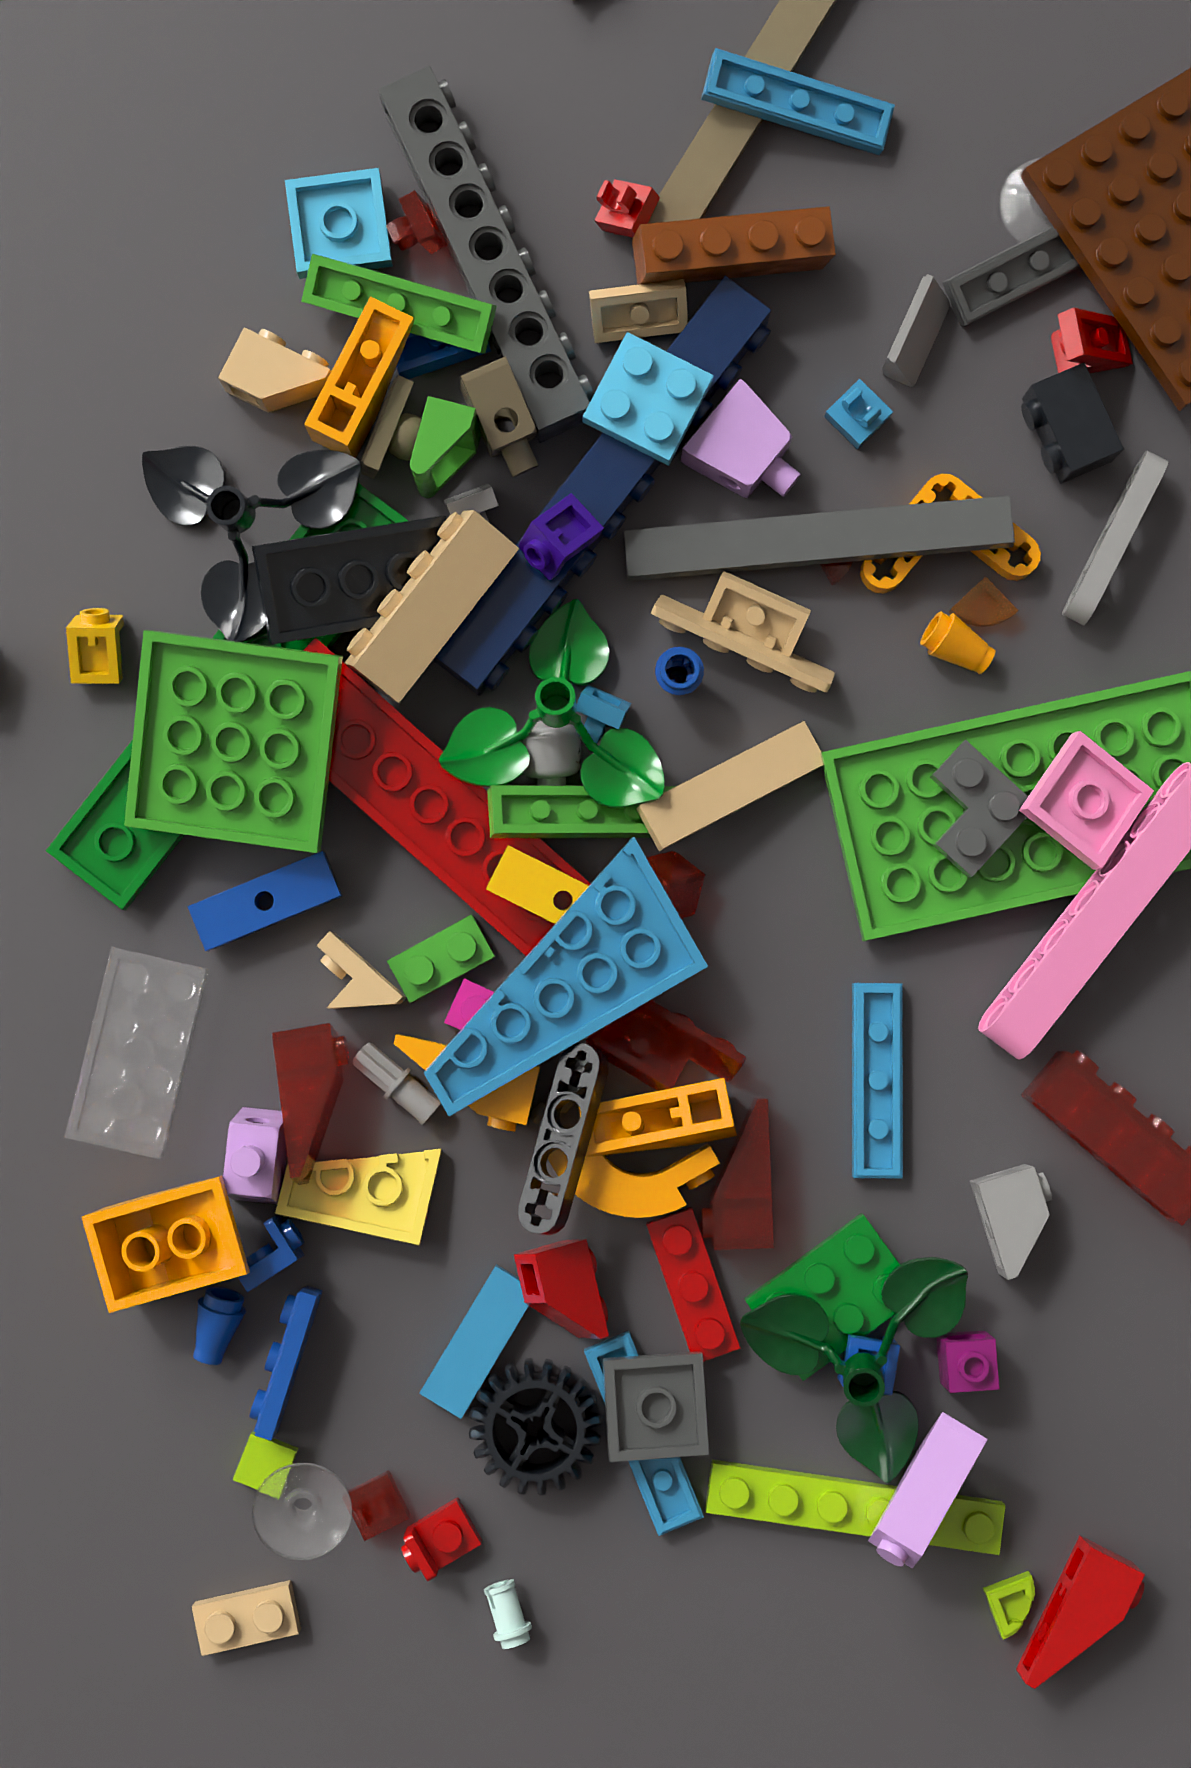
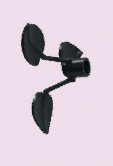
(191, 483)

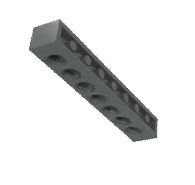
(423, 99)

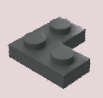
(989, 806)

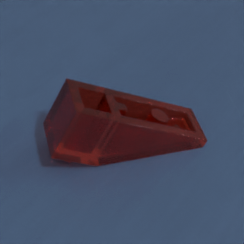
(308, 1084)
(742, 1195)

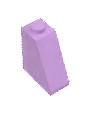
(926, 1491)

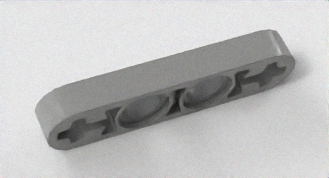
(1115, 538)

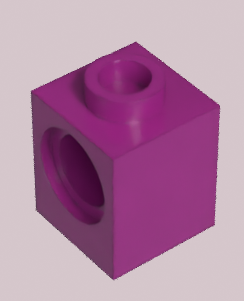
(967, 1361)

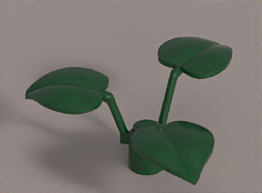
(872, 1425)

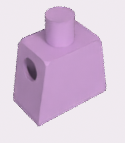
(742, 445)
(255, 1156)

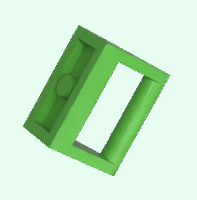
(443, 444)

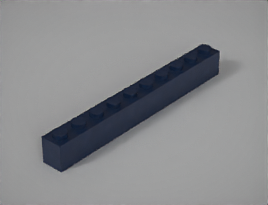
(605, 485)

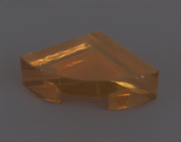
(984, 606)

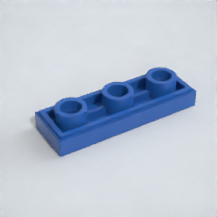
(237, 910)
(284, 1361)

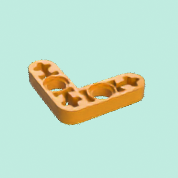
(997, 561)

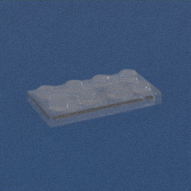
(136, 1053)

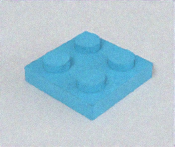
(339, 219)
(647, 398)

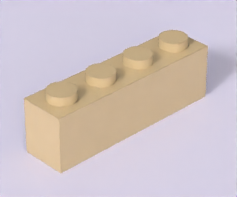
(431, 604)

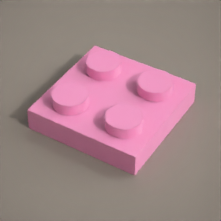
(1086, 800)

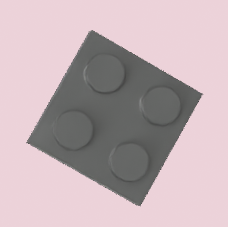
(655, 1406)

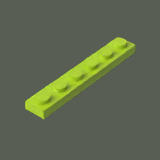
(841, 1505)

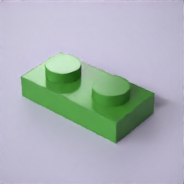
(441, 959)

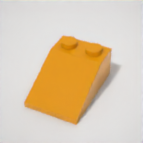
(165, 1243)

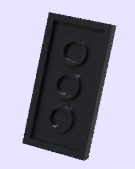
(337, 578)

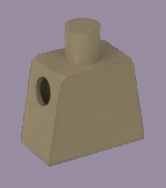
(496, 396)

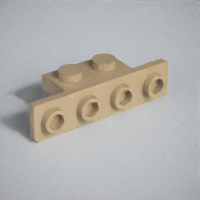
(751, 624)

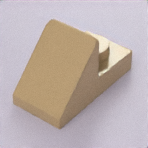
(367, 985)

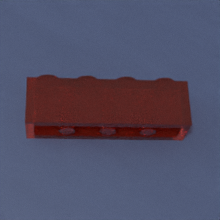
(1115, 1132)

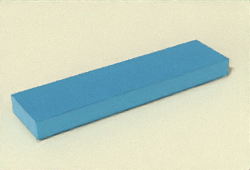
(797, 101)
(877, 1080)
(662, 1480)

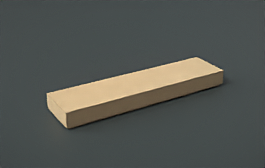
(731, 786)

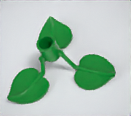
(566, 650)

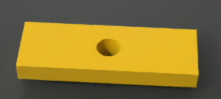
(532, 884)

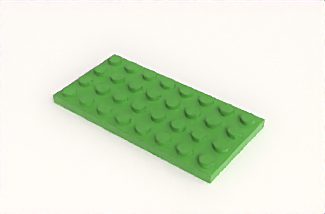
(895, 813)

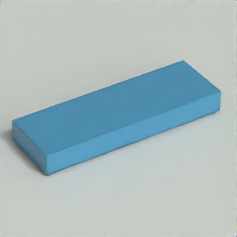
(476, 1343)

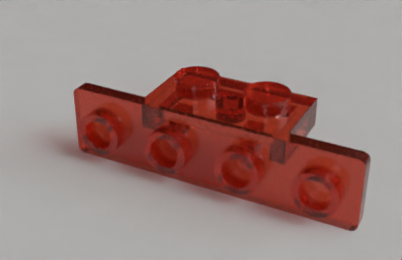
(658, 1043)

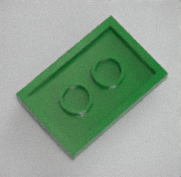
(844, 1278)

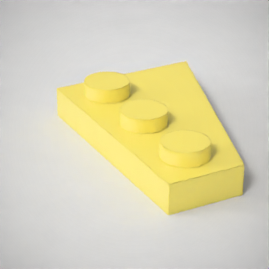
(368, 1195)

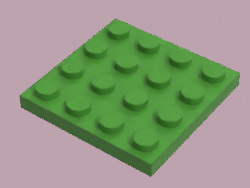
(232, 741)

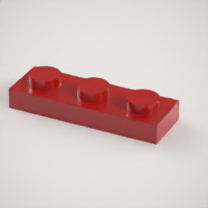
(692, 1284)

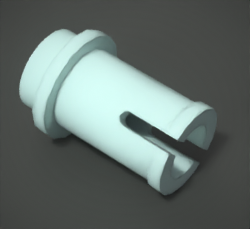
(507, 1614)

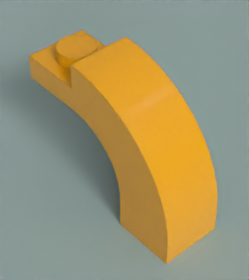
(638, 1194)

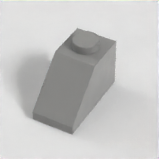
(1012, 1214)

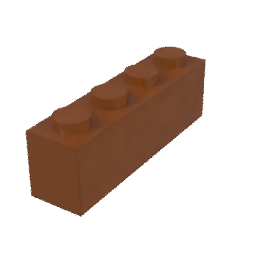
(734, 246)

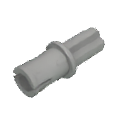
(396, 1082)

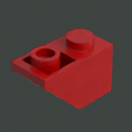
(563, 1286)

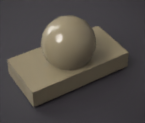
(392, 429)

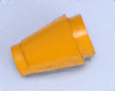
(956, 643)

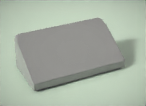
(917, 333)

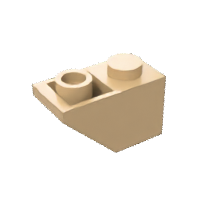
(271, 374)

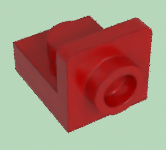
(439, 1539)

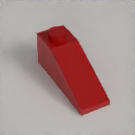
(1083, 1607)

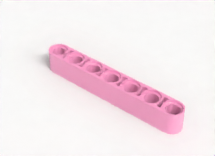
(1093, 921)

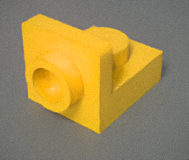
(95, 647)

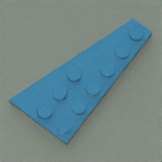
(592, 967)

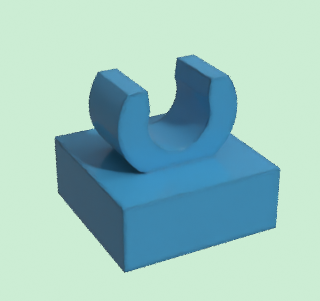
(858, 414)
(601, 710)

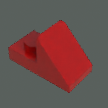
(1090, 339)

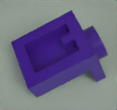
(559, 536)

